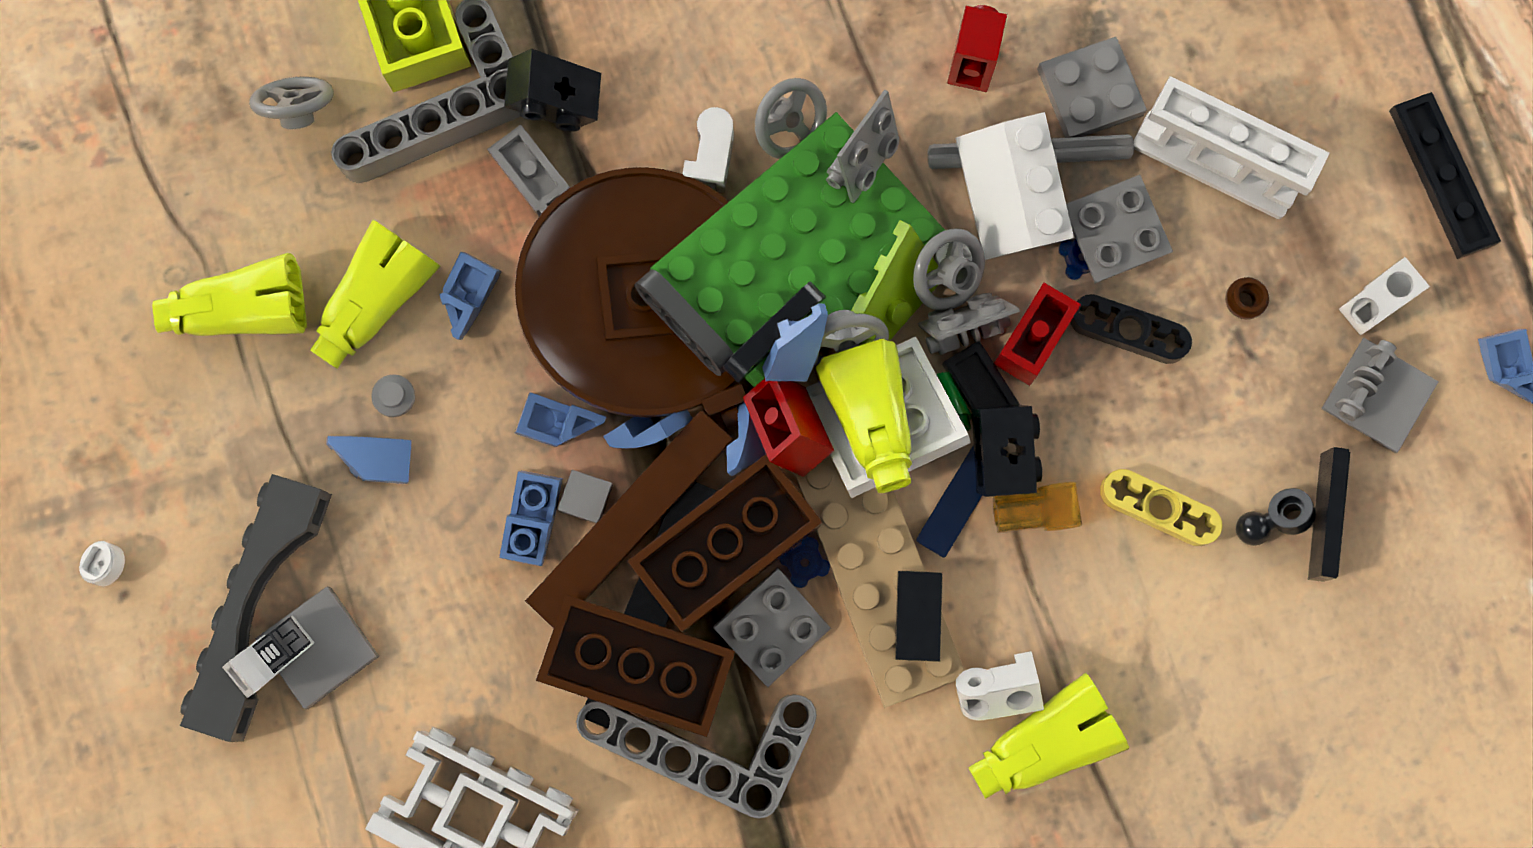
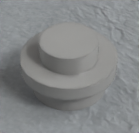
(393, 395)

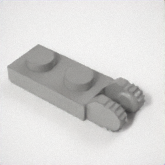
(528, 169)

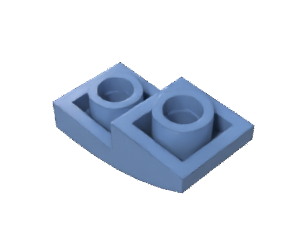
(531, 518)

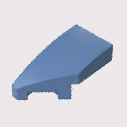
(467, 291)
(797, 349)
(1509, 362)
(553, 421)
(643, 432)
(747, 447)
(374, 458)

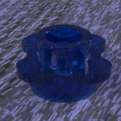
(1075, 266)
(816, 567)

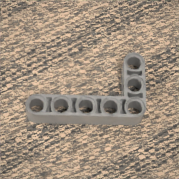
(444, 108)
(703, 759)

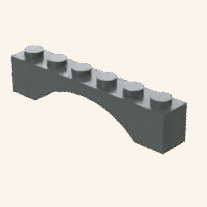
(286, 520)

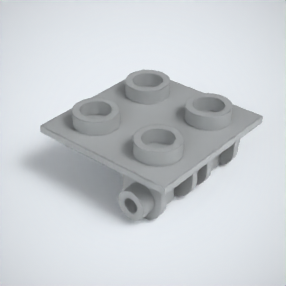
(866, 150)
(1117, 228)
(983, 310)
(1380, 394)
(772, 627)

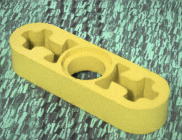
(1184, 531)

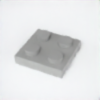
(1091, 89)

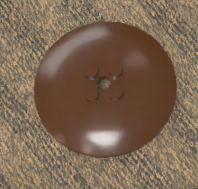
(579, 285)

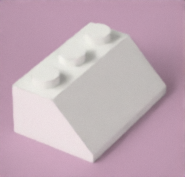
(1014, 186)

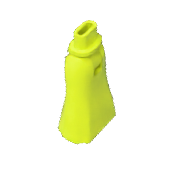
(373, 288)
(245, 301)
(870, 405)
(1052, 741)

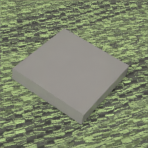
(334, 657)

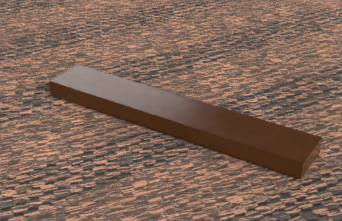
(631, 516)

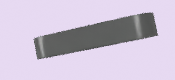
(684, 321)

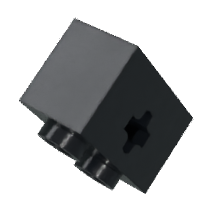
(552, 90)
(994, 430)

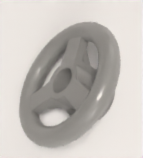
(294, 106)
(785, 114)
(953, 271)
(847, 330)

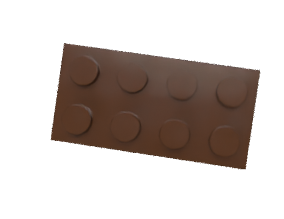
(725, 543)
(635, 665)

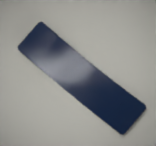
(952, 509)

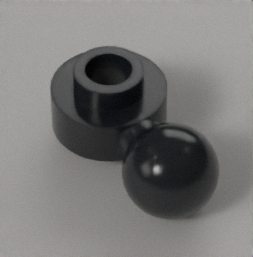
(1255, 528)

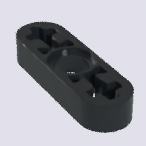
(760, 344)
(1156, 348)

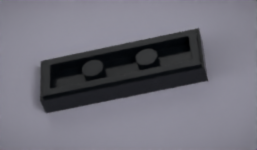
(1329, 514)

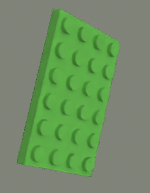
(787, 233)

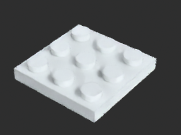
(929, 412)

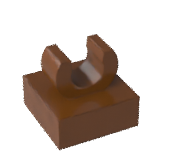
(725, 404)

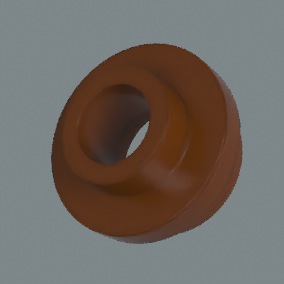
(1252, 287)

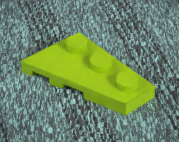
(893, 291)

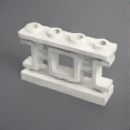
(1228, 149)
(489, 784)

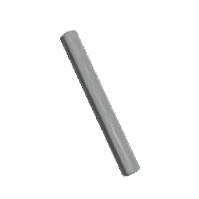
(1065, 150)

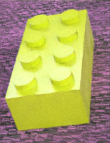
(414, 40)

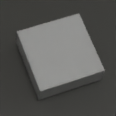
(585, 497)

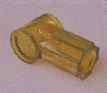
(1050, 508)

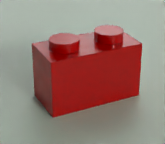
(977, 47)
(1037, 334)
(788, 425)

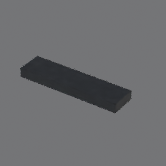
(1444, 175)

